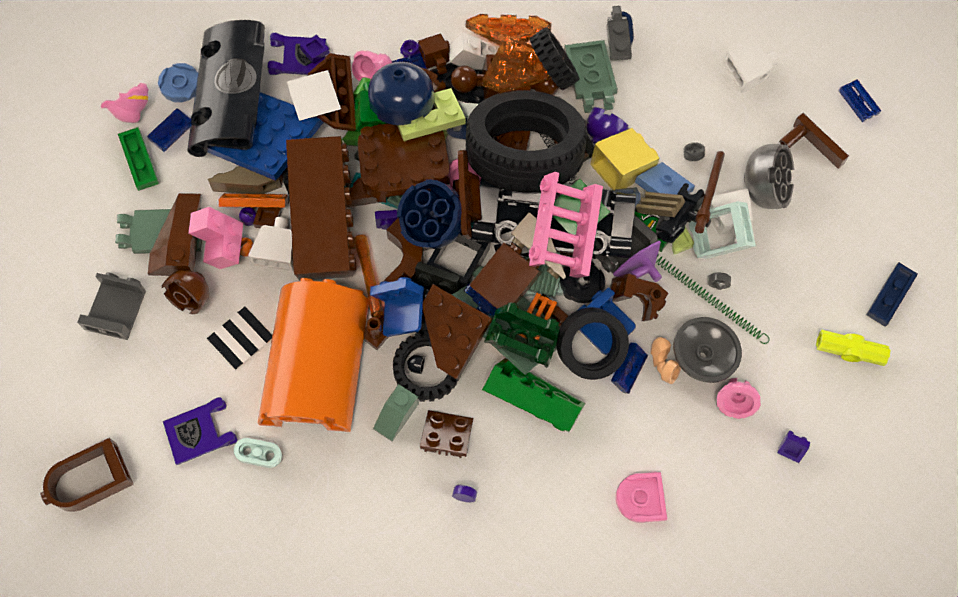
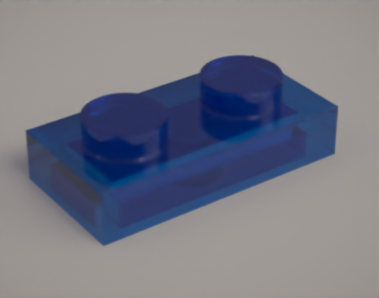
(170, 130)

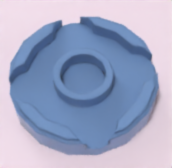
(178, 82)

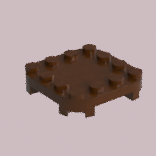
(395, 165)

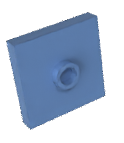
(662, 180)

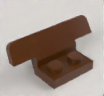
(469, 191)

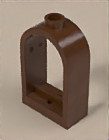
(116, 465)

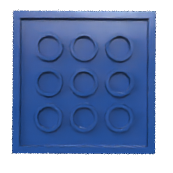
(274, 125)

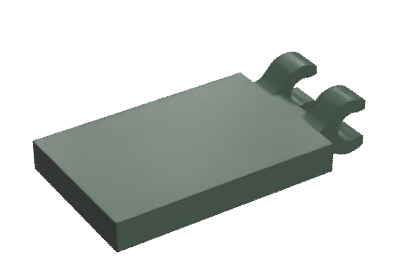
(594, 73)
(144, 230)

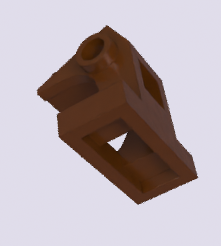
(628, 285)

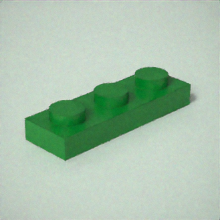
(138, 158)

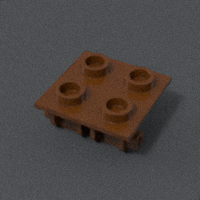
(446, 434)

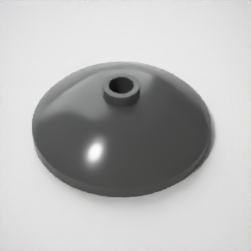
(715, 341)

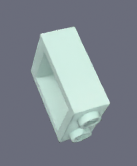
(742, 228)

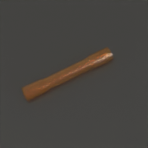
(363, 253)

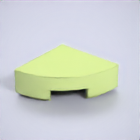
(682, 243)

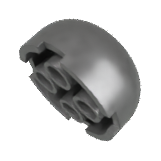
(768, 174)

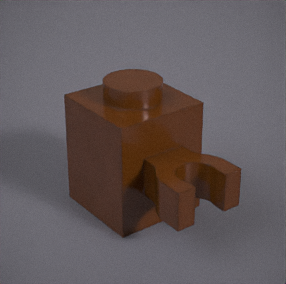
(435, 52)

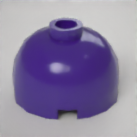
(604, 125)

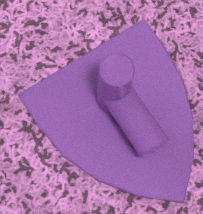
(642, 263)

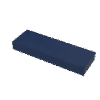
(891, 294)

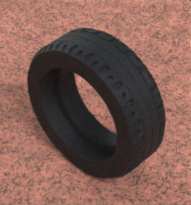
(525, 111)

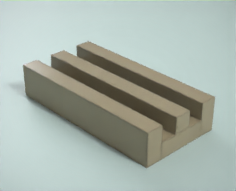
(663, 204)

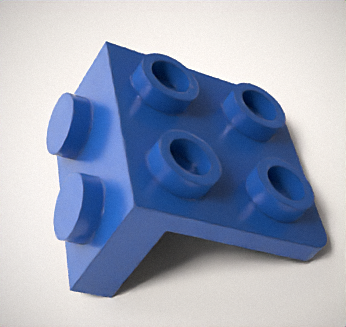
(402, 306)
(599, 333)

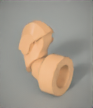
(668, 370)

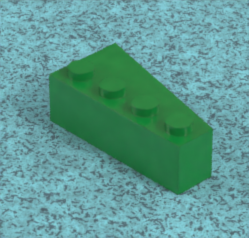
(533, 395)

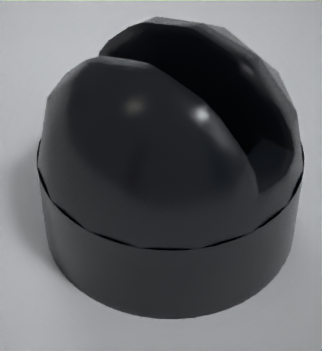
(416, 364)

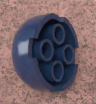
(400, 93)
(422, 212)

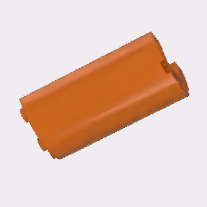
(314, 355)

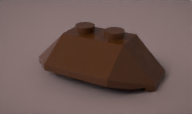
(340, 73)

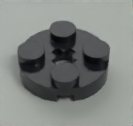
(582, 294)

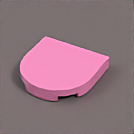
(642, 498)

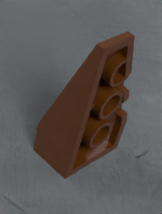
(174, 246)

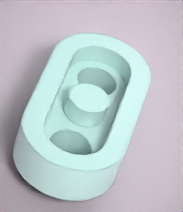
(258, 453)

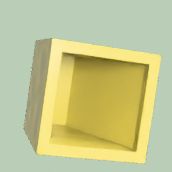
(623, 158)

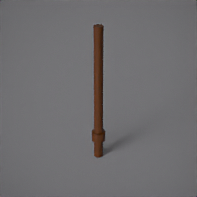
(703, 214)

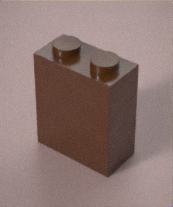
(506, 276)

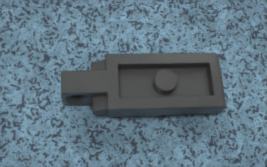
(618, 35)

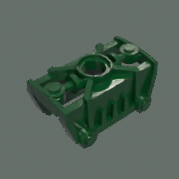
(528, 325)

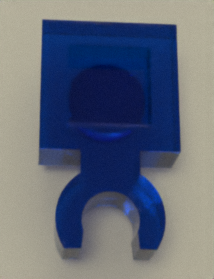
(483, 304)

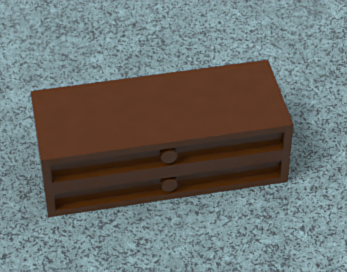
(320, 208)

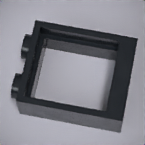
(482, 249)

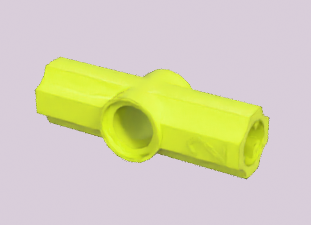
(853, 347)

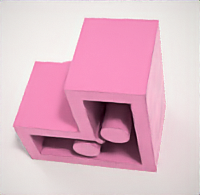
(221, 235)

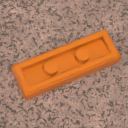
(253, 200)

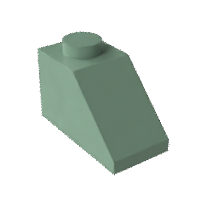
(396, 412)

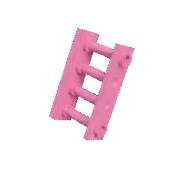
(586, 228)

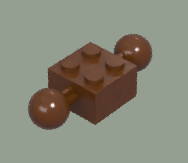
(465, 80)

